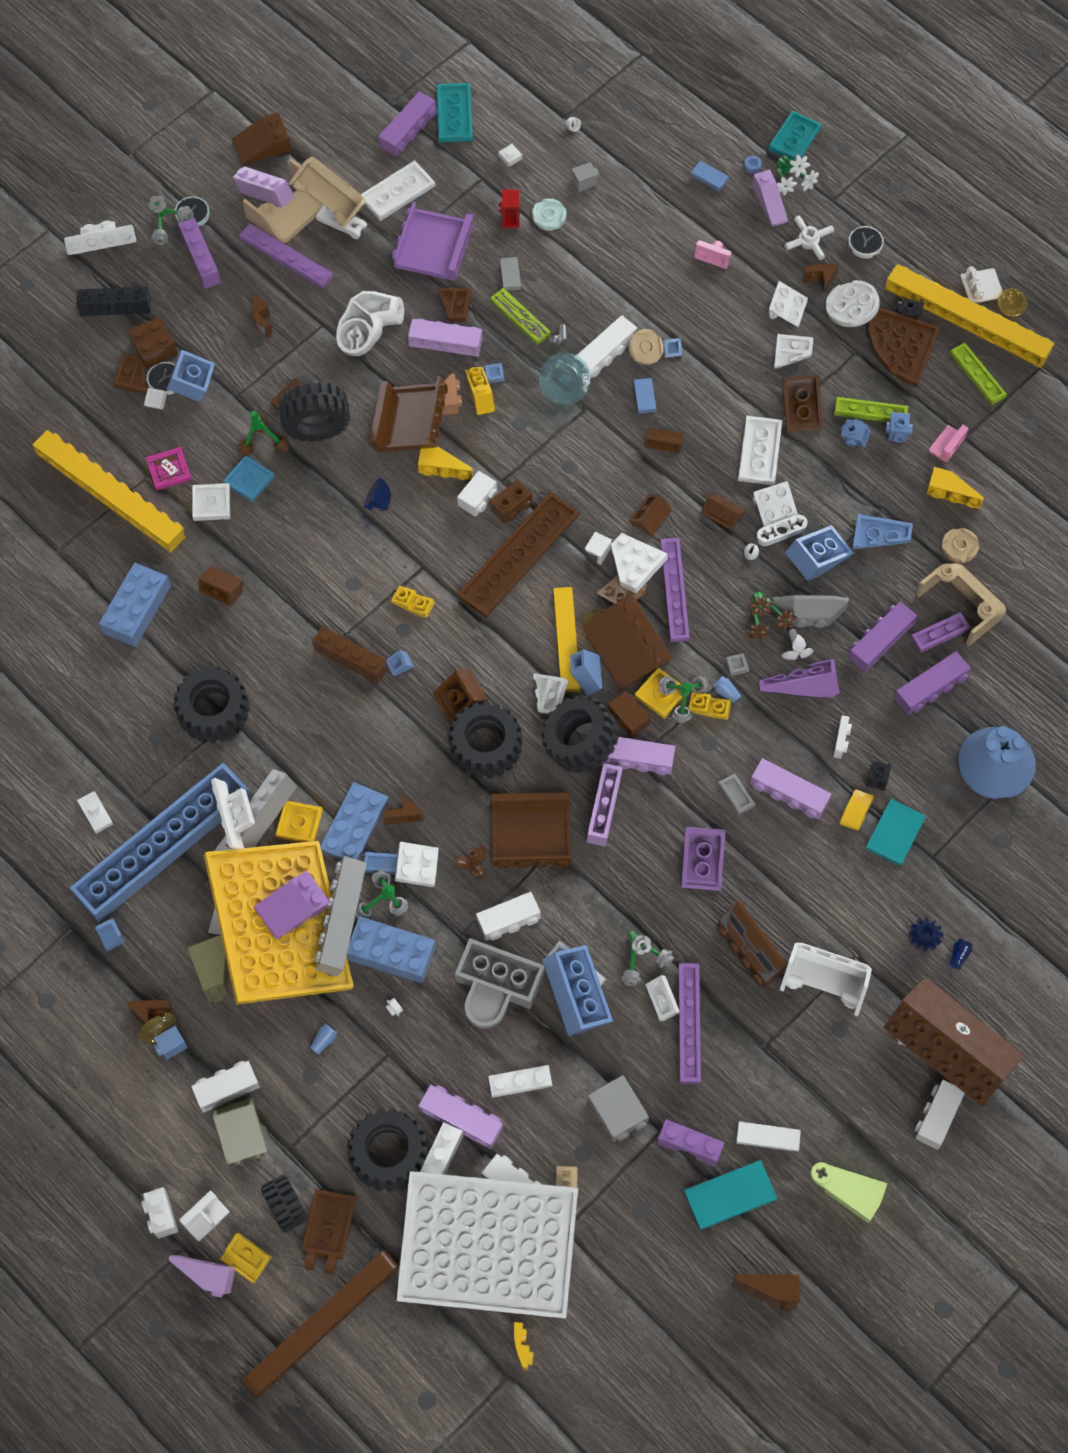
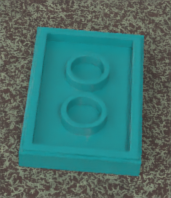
(795, 136)
(895, 832)

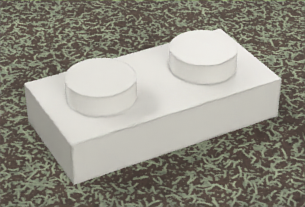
(842, 745)
(662, 998)

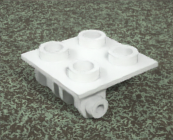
(981, 284)
(787, 304)
(775, 503)

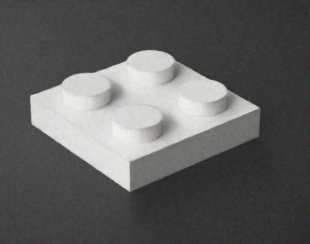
(211, 502)
(416, 864)

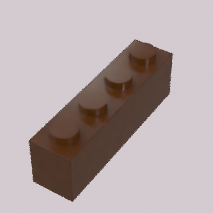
(350, 655)

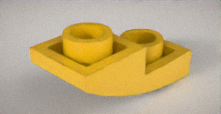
(412, 602)
(710, 707)
(856, 810)
(524, 1356)

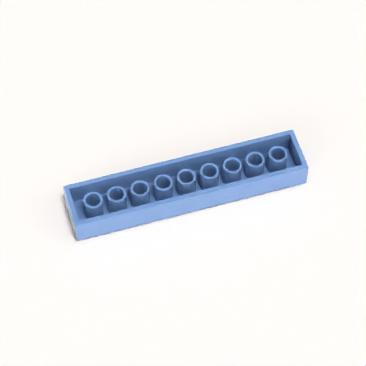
(154, 846)

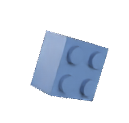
(190, 376)

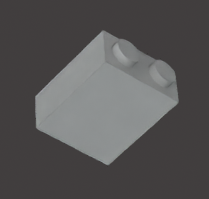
(618, 1109)

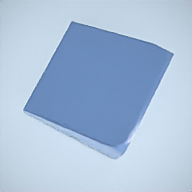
(672, 347)
(399, 662)

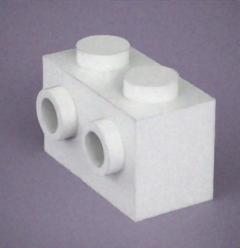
(477, 494)
(160, 1212)

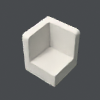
(599, 546)

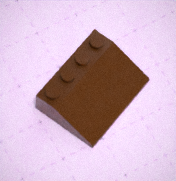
(626, 642)

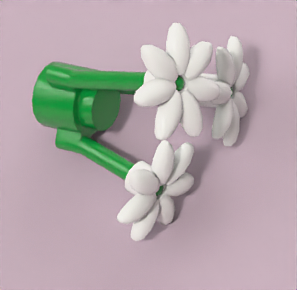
(788, 166)

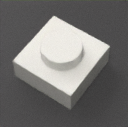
(510, 155)
(155, 398)

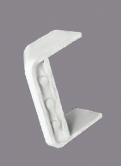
(828, 973)

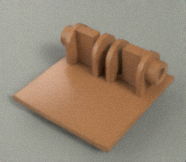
(614, 592)

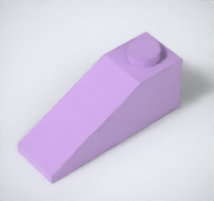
(769, 197)
(207, 1275)

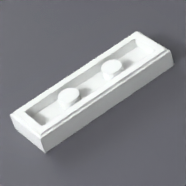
(768, 1136)

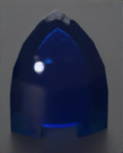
(378, 496)

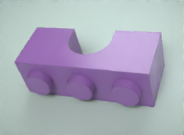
(682, 1138)

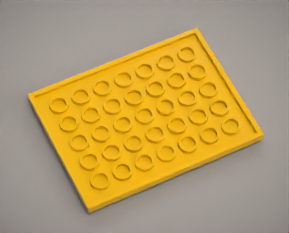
(257, 961)

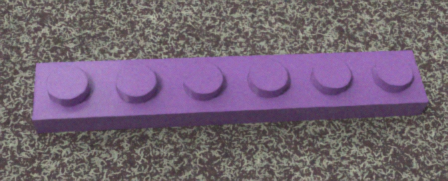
(286, 256)
(675, 591)
(689, 1023)

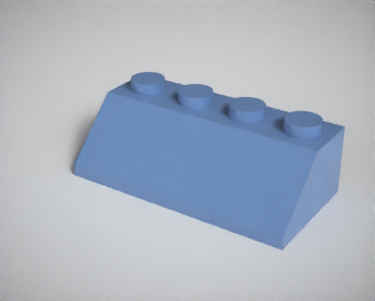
(577, 990)

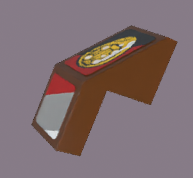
(260, 313)

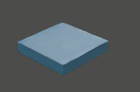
(249, 478)

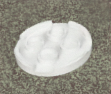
(852, 304)

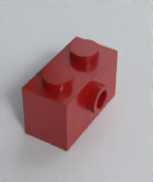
(510, 208)

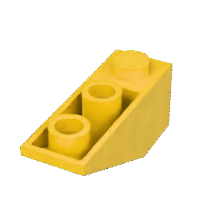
(480, 390)
(440, 463)
(950, 487)

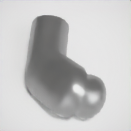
(560, 338)

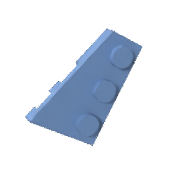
(880, 532)

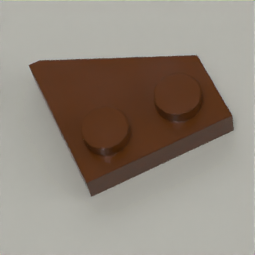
(456, 302)
(131, 375)

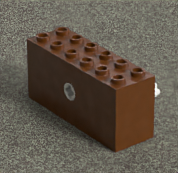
(953, 1041)

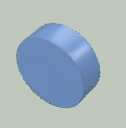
(752, 164)

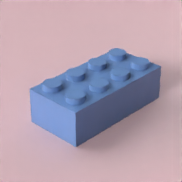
(134, 604)
(391, 949)

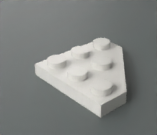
(635, 561)

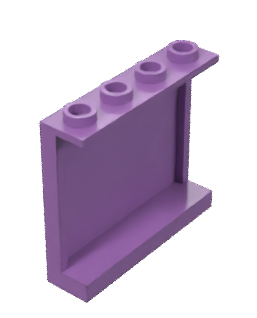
(432, 243)

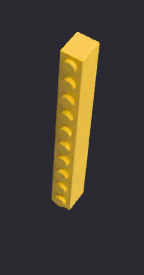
(970, 316)
(109, 491)

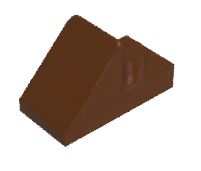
(825, 273)
(408, 814)
(144, 1009)

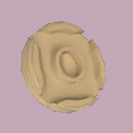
(646, 347)
(960, 545)

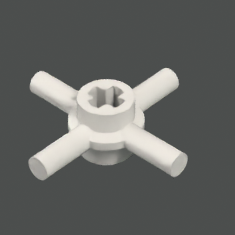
(809, 237)

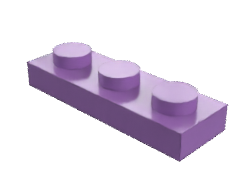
(940, 632)

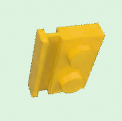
(246, 1257)

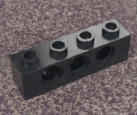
(113, 301)

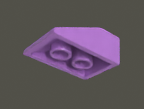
(703, 858)
(292, 905)

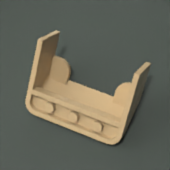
(329, 190)
(285, 221)
(988, 606)

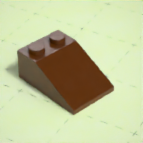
(262, 140)
(802, 403)
(773, 1289)

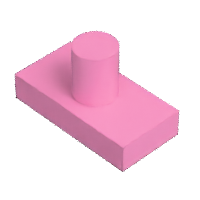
(713, 253)

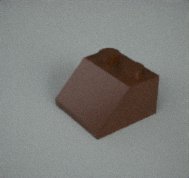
(458, 692)

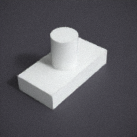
(95, 812)

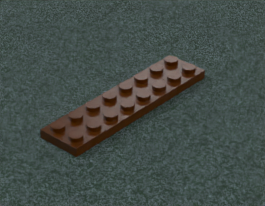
(518, 554)

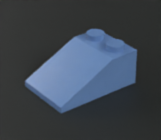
(818, 552)

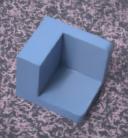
(109, 934)

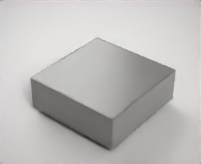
(737, 664)

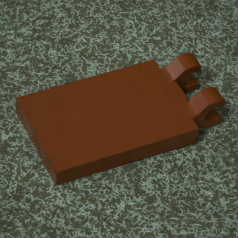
(328, 1228)

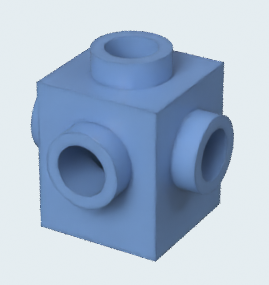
(898, 427)
(855, 433)

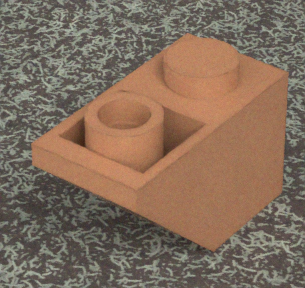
(452, 401)

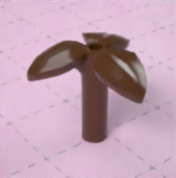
(475, 857)

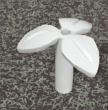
(798, 645)

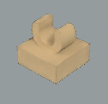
(566, 1176)

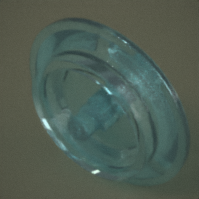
(565, 379)

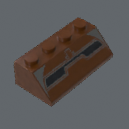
(751, 945)

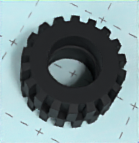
(284, 1203)

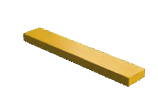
(566, 634)

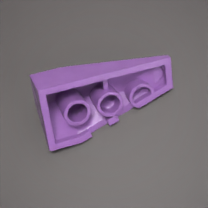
(816, 681)

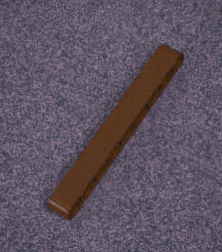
(320, 1324)

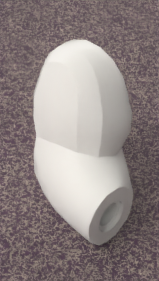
(364, 321)

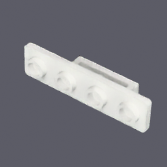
(99, 237)
(234, 812)

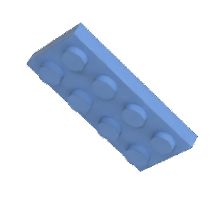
(354, 822)

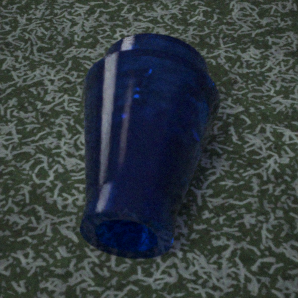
(960, 953)

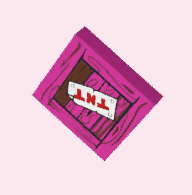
(168, 468)

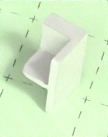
(204, 1216)

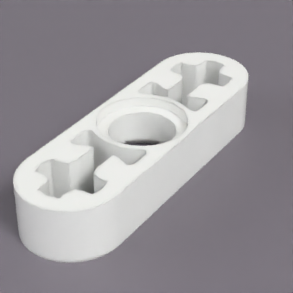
(767, 530)

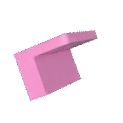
(948, 442)

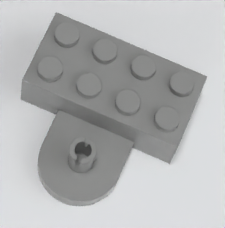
(495, 981)

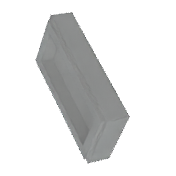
(510, 273)
(736, 794)

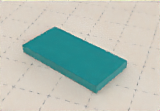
(454, 112)
(730, 1195)

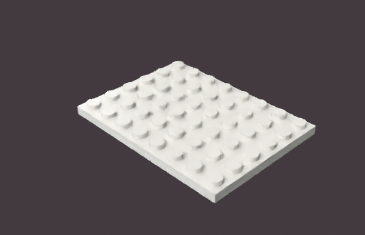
(487, 1244)

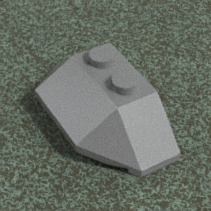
(812, 610)

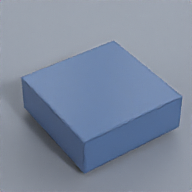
(494, 373)

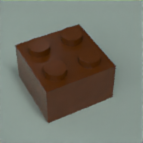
(152, 342)

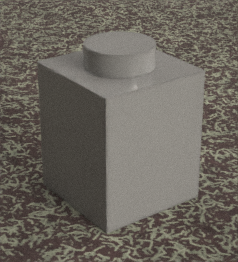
(585, 176)

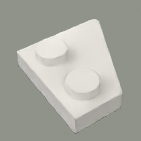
(792, 349)
(549, 692)

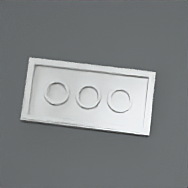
(398, 190)
(760, 450)

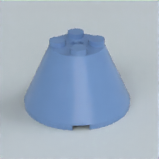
(996, 762)

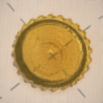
(1012, 302)

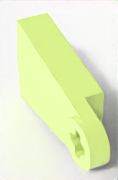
(854, 1191)

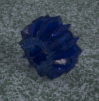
(928, 928)

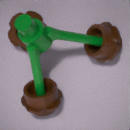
(258, 424)

